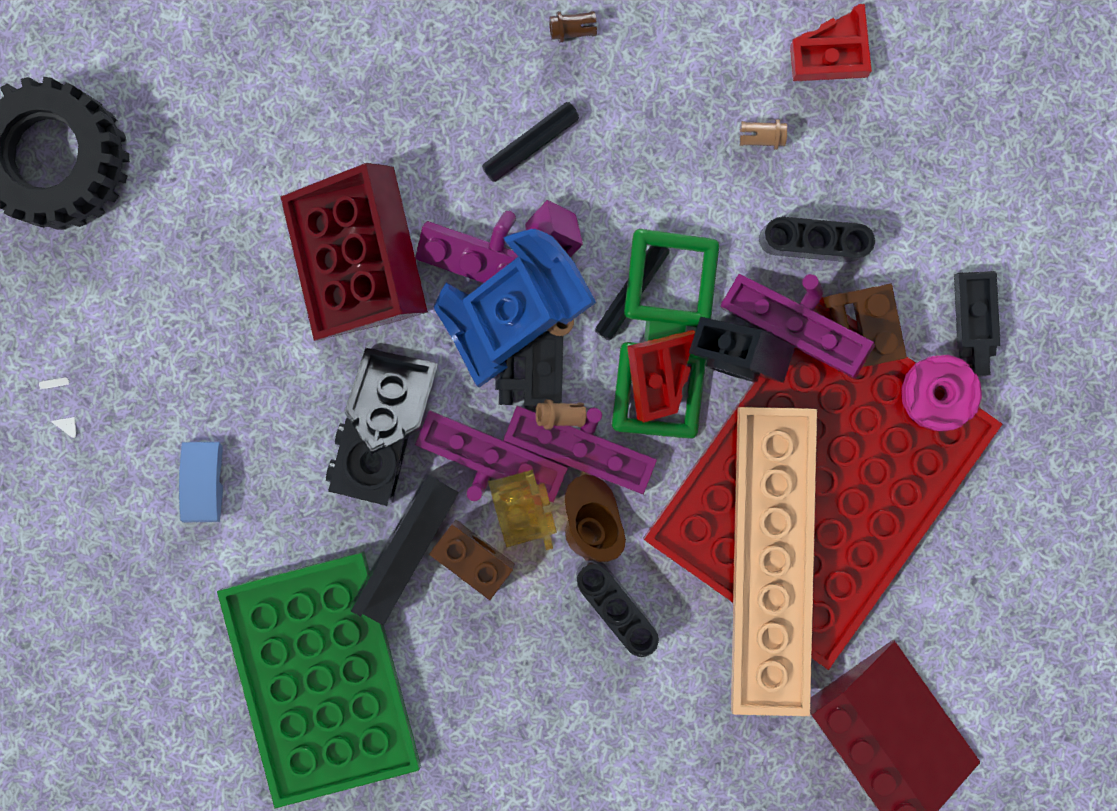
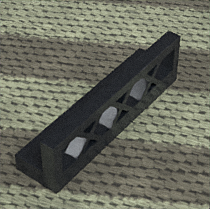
(404, 550)

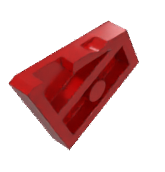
(659, 374)

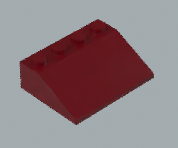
(354, 251)
(893, 733)

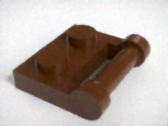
(875, 319)

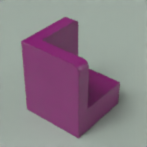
(559, 224)

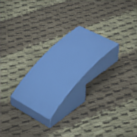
(200, 482)

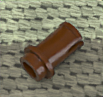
(570, 25)

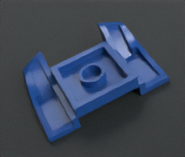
(513, 304)

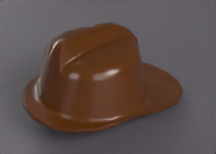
(593, 520)

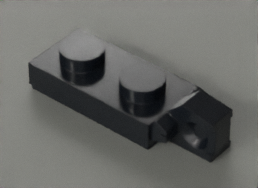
(977, 318)

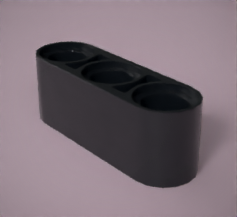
(833, 234)
(623, 624)

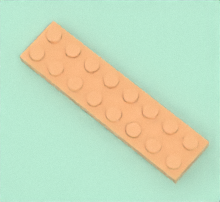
(773, 561)

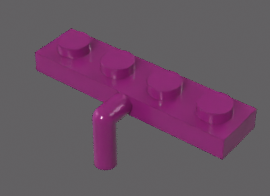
(465, 253)
(799, 323)
(582, 449)
(486, 455)

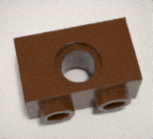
(472, 559)

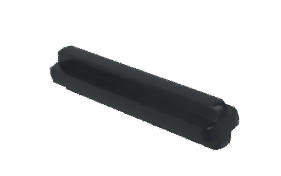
(530, 141)
(615, 314)

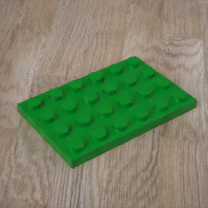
(318, 681)

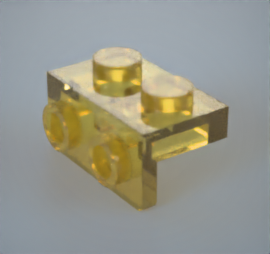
(520, 509)

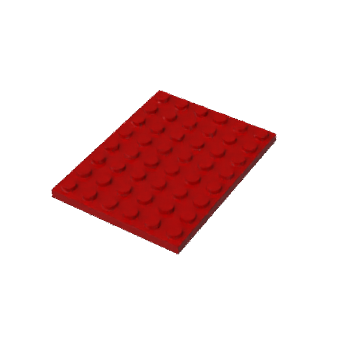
(874, 488)

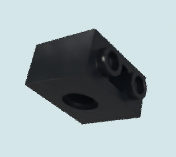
(741, 351)
(349, 472)

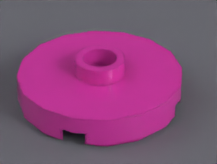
(960, 389)

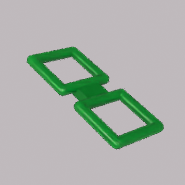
(663, 323)

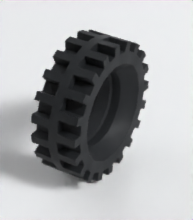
(97, 162)

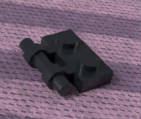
(542, 372)

